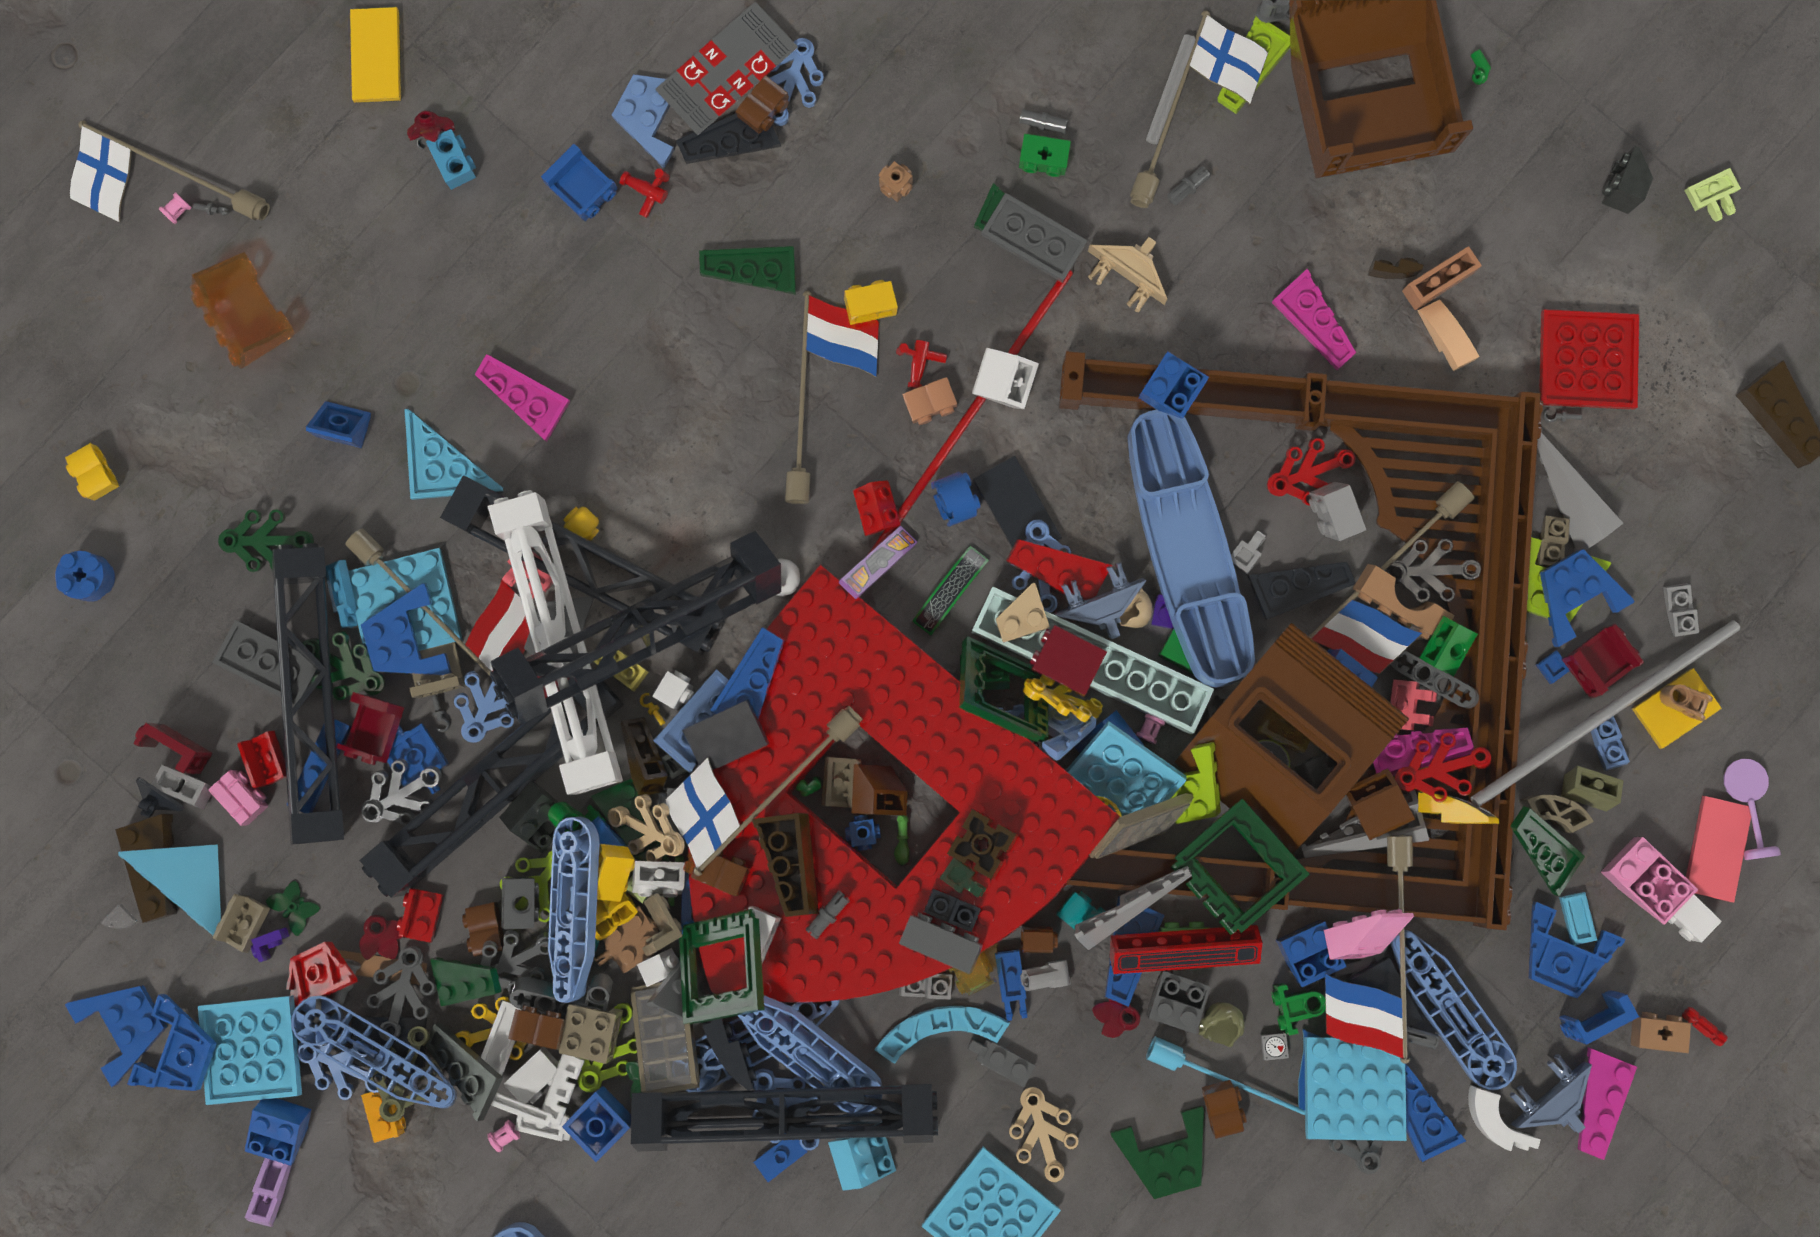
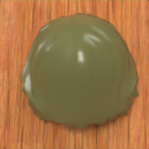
(1222, 1024)

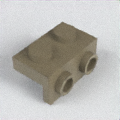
(838, 781)
(241, 922)

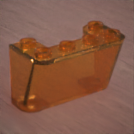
(239, 310)

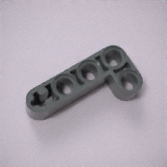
(532, 991)

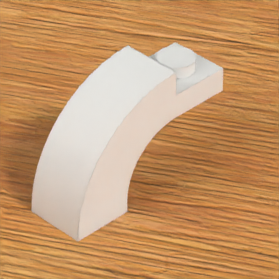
(1486, 1116)

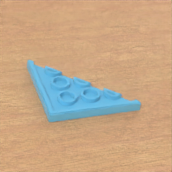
(435, 464)
(186, 877)

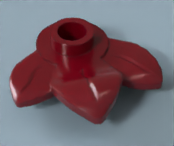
(429, 126)
(382, 941)
(1112, 1015)

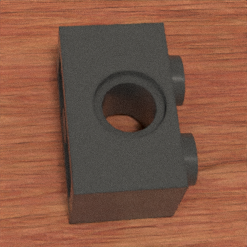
(519, 918)

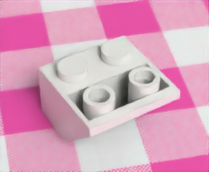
(1005, 378)

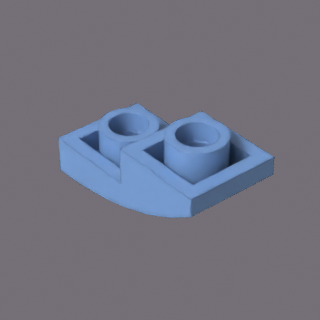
(1608, 745)

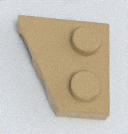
(1023, 616)

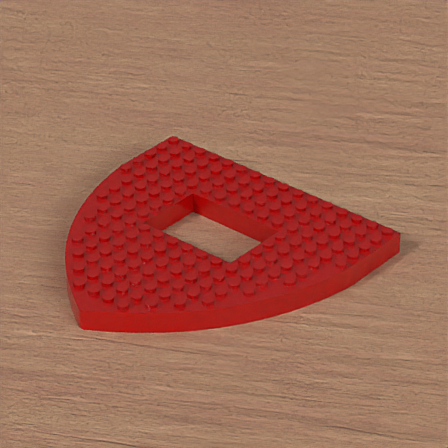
(851, 656)

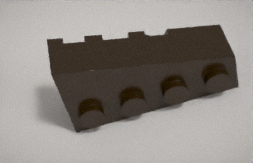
(1783, 414)
(146, 835)
(790, 860)

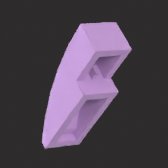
(268, 1192)

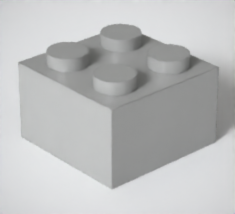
(1336, 511)

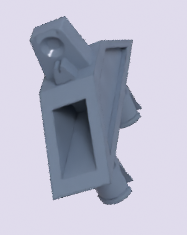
(1104, 608)
(1560, 1103)

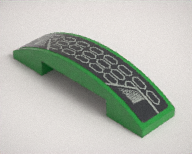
(950, 590)

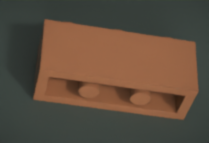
(1441, 278)

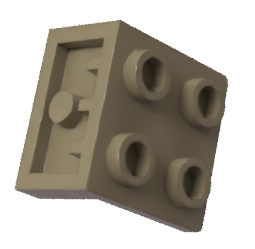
(431, 684)
(668, 926)
(590, 1033)

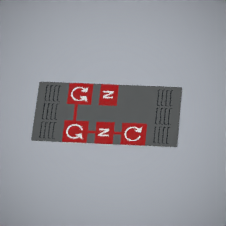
(726, 68)

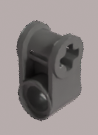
(1277, 8)
(1315, 769)

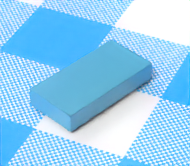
(1578, 918)

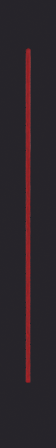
(971, 412)

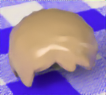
(1138, 612)

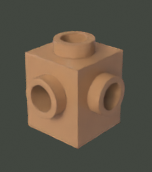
(895, 188)

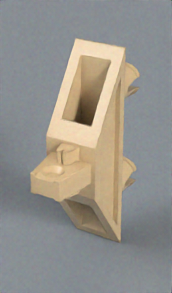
(1133, 264)

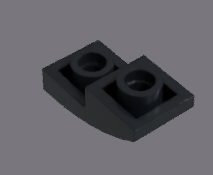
(952, 910)

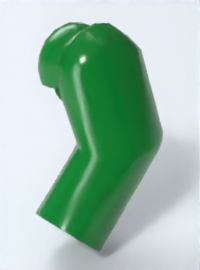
(1482, 67)
(807, 789)

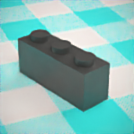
(941, 943)

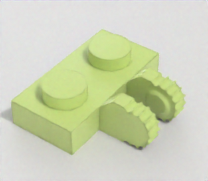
(1714, 189)

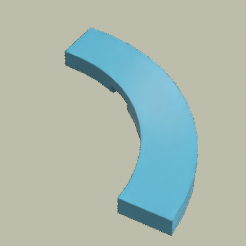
(937, 1021)

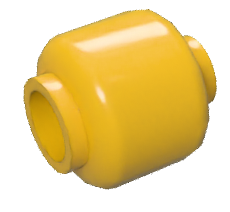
(582, 522)

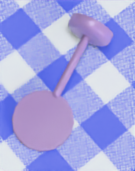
(1747, 783)

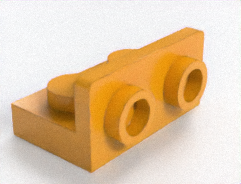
(379, 1127)

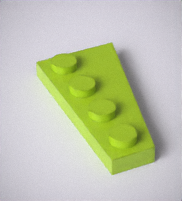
(1275, 43)

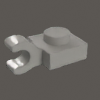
(1246, 555)

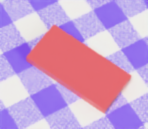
(1718, 848)

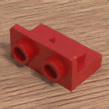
(420, 915)

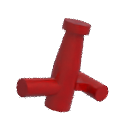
(650, 190)
(920, 355)

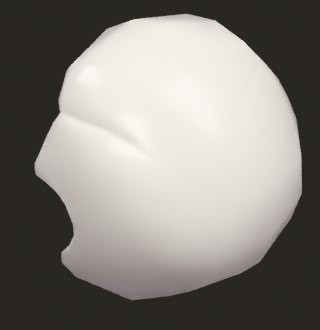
(789, 577)

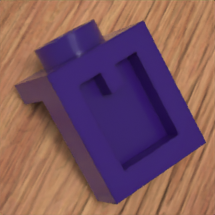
(1160, 614)
(272, 939)

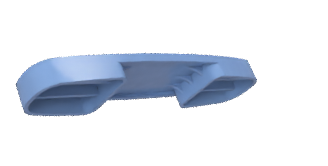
(1190, 549)

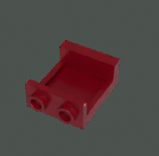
(1068, 659)
(1602, 660)
(372, 729)
(193, 755)

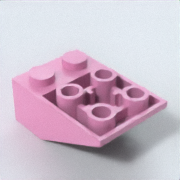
(1649, 879)
(1365, 935)

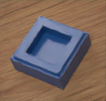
(1552, 667)

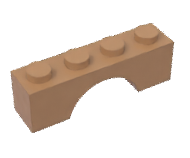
(1380, 588)

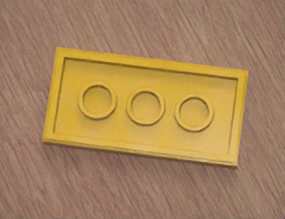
(375, 54)

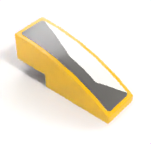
(1455, 810)

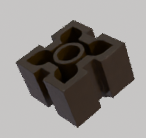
(978, 829)

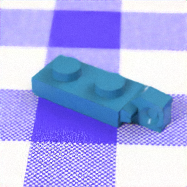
(341, 593)

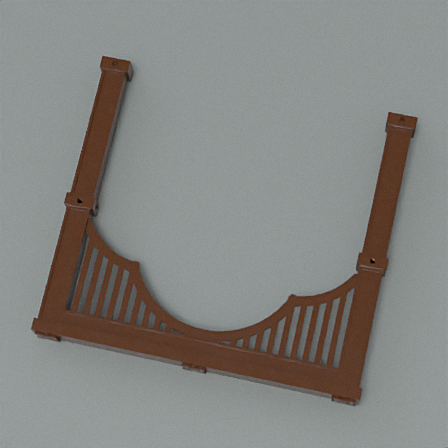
(1497, 613)

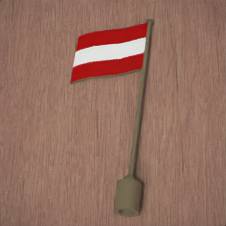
(496, 631)

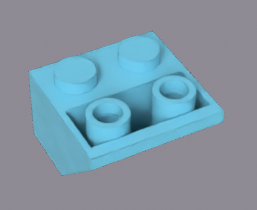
(861, 1160)

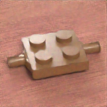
(628, 940)

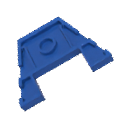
(1572, 584)
(393, 641)
(1561, 963)
(128, 1020)
(184, 1055)

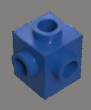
(873, 832)

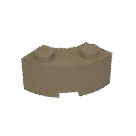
(1558, 810)

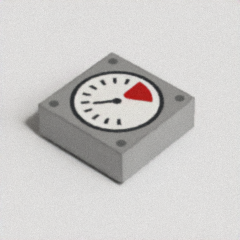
(1274, 1046)

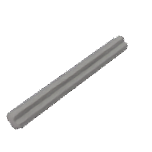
(1170, 89)

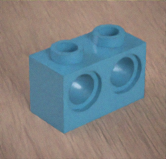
(449, 160)

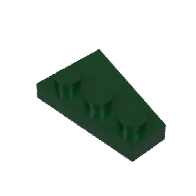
(462, 981)

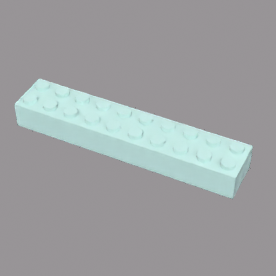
(1122, 673)

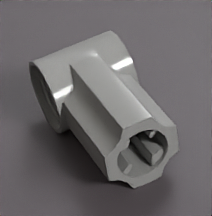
(1050, 975)

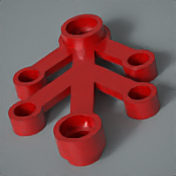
(1306, 472)
(1439, 770)

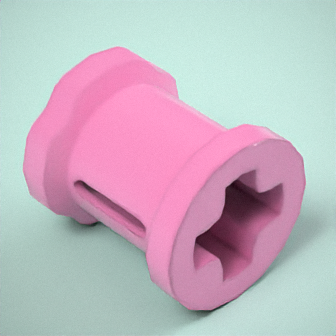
(175, 208)
(1150, 728)
(503, 1136)

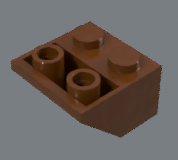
(878, 791)
(1379, 804)

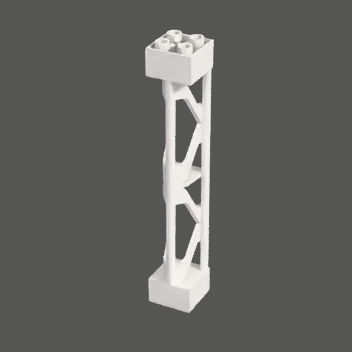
(518, 524)

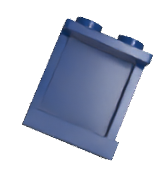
(579, 183)
(1619, 1012)

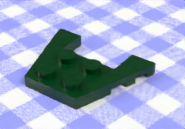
(1170, 1165)

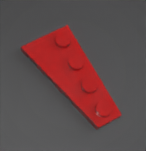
(1059, 567)

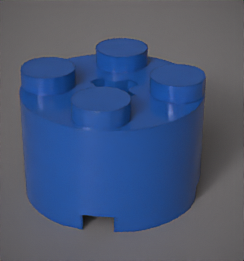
(955, 498)
(71, 573)

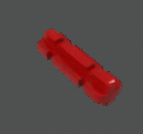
(1704, 1026)

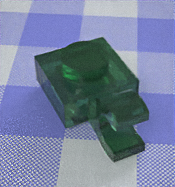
(960, 877)

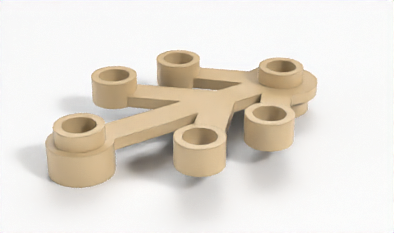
(671, 841)
(1041, 1129)

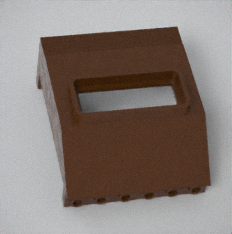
(1381, 124)
(1324, 705)

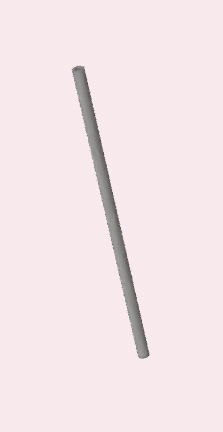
(1604, 714)

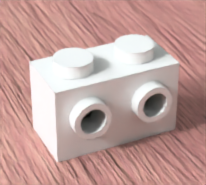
(674, 690)
(658, 877)

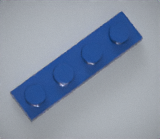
(315, 766)

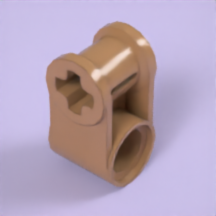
(1689, 702)

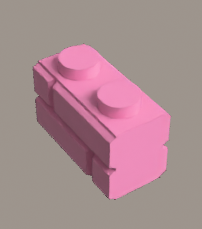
(239, 797)

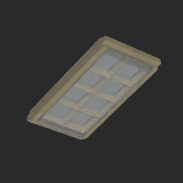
(1142, 825)
(663, 1046)

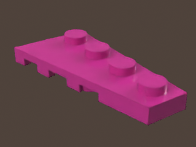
(1311, 316)
(527, 398)
(1403, 748)
(1603, 1101)

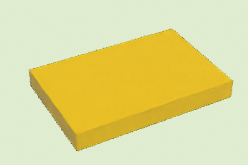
(1667, 723)

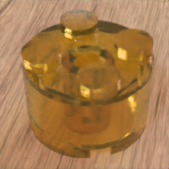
(978, 979)

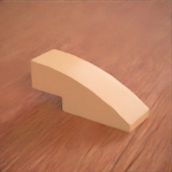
(1448, 335)

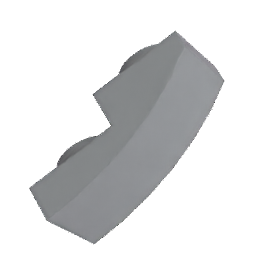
(1680, 610)
(934, 987)

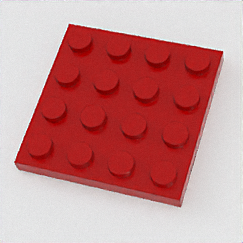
(1589, 359)

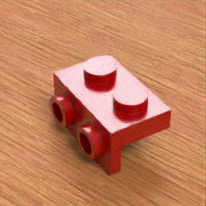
(876, 507)
(263, 759)

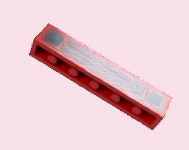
(1184, 949)

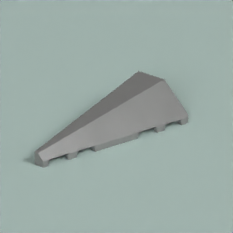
(1576, 500)
(1353, 838)
(1131, 904)

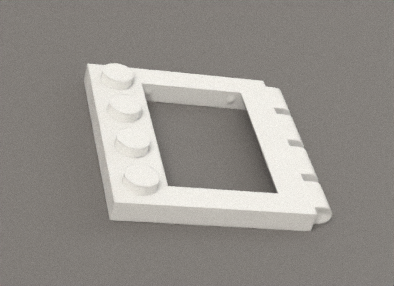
(497, 1054)

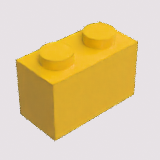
(870, 302)
(613, 871)

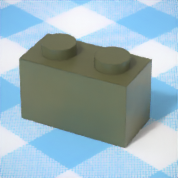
(1592, 788)

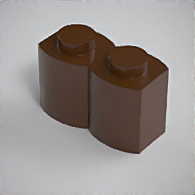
(762, 105)
(724, 874)
(483, 925)
(1038, 939)
(537, 1028)
(1223, 1108)

